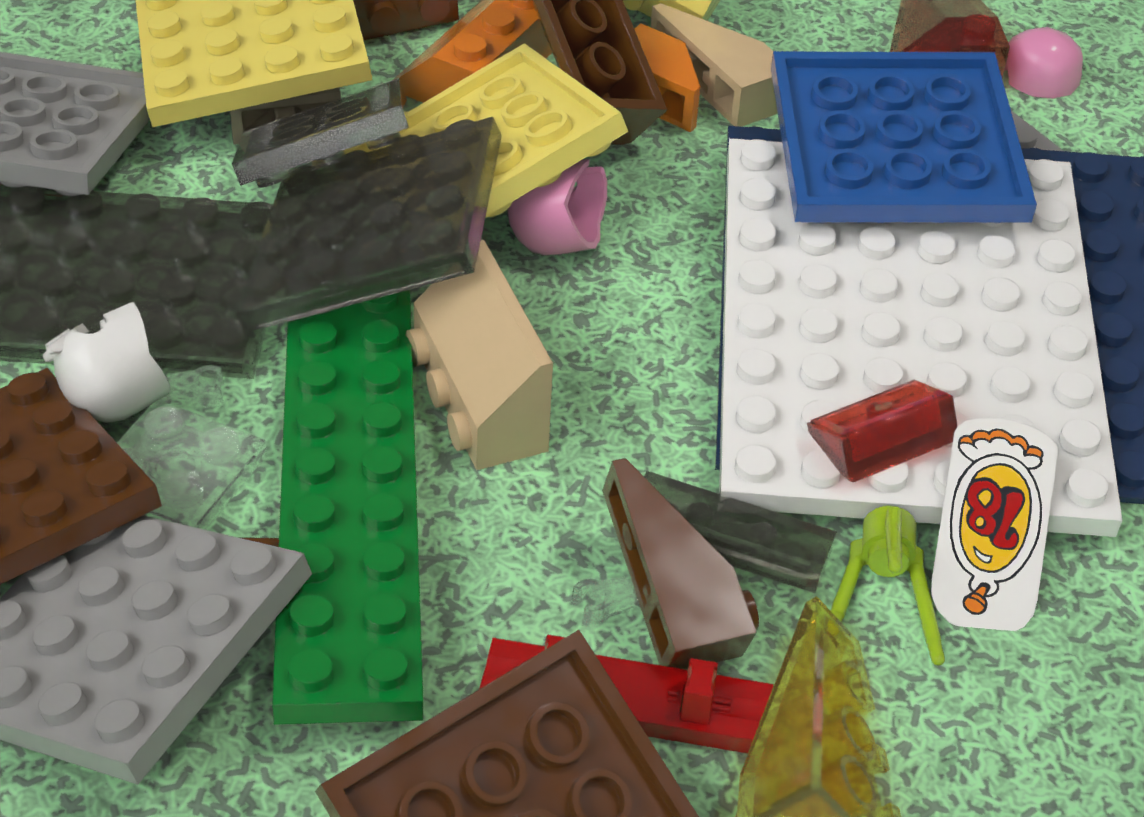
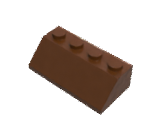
(603, 53)

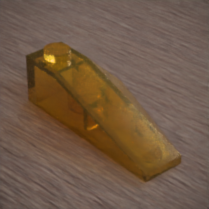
(812, 742)

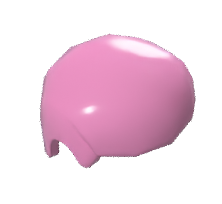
(1044, 63)

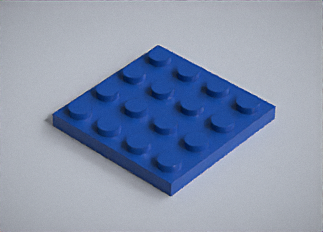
(899, 138)

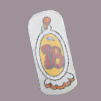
(994, 524)

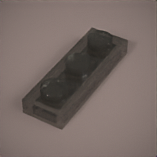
(752, 535)

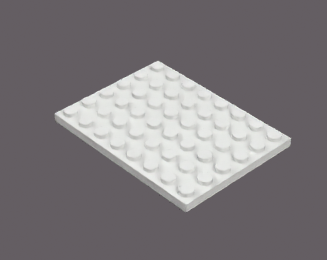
(870, 305)

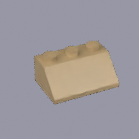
(484, 365)

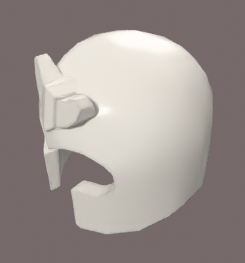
(109, 369)

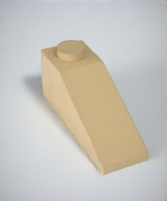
(728, 65)

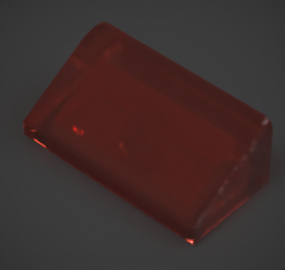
(885, 429)

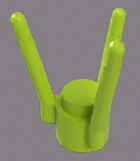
(889, 551)

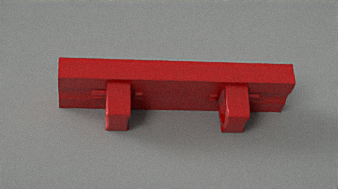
(715, 707)

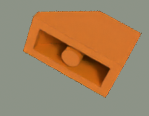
(673, 75)

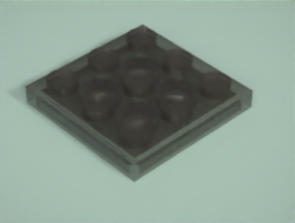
(322, 134)

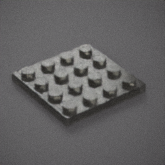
(373, 224)

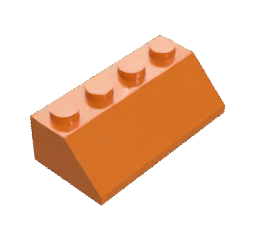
(472, 43)

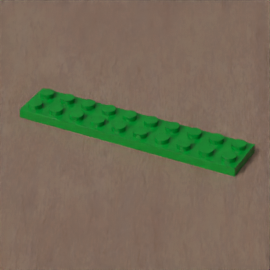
(350, 504)

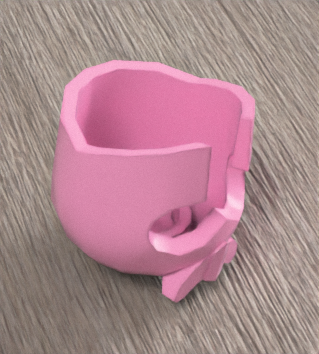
(562, 216)

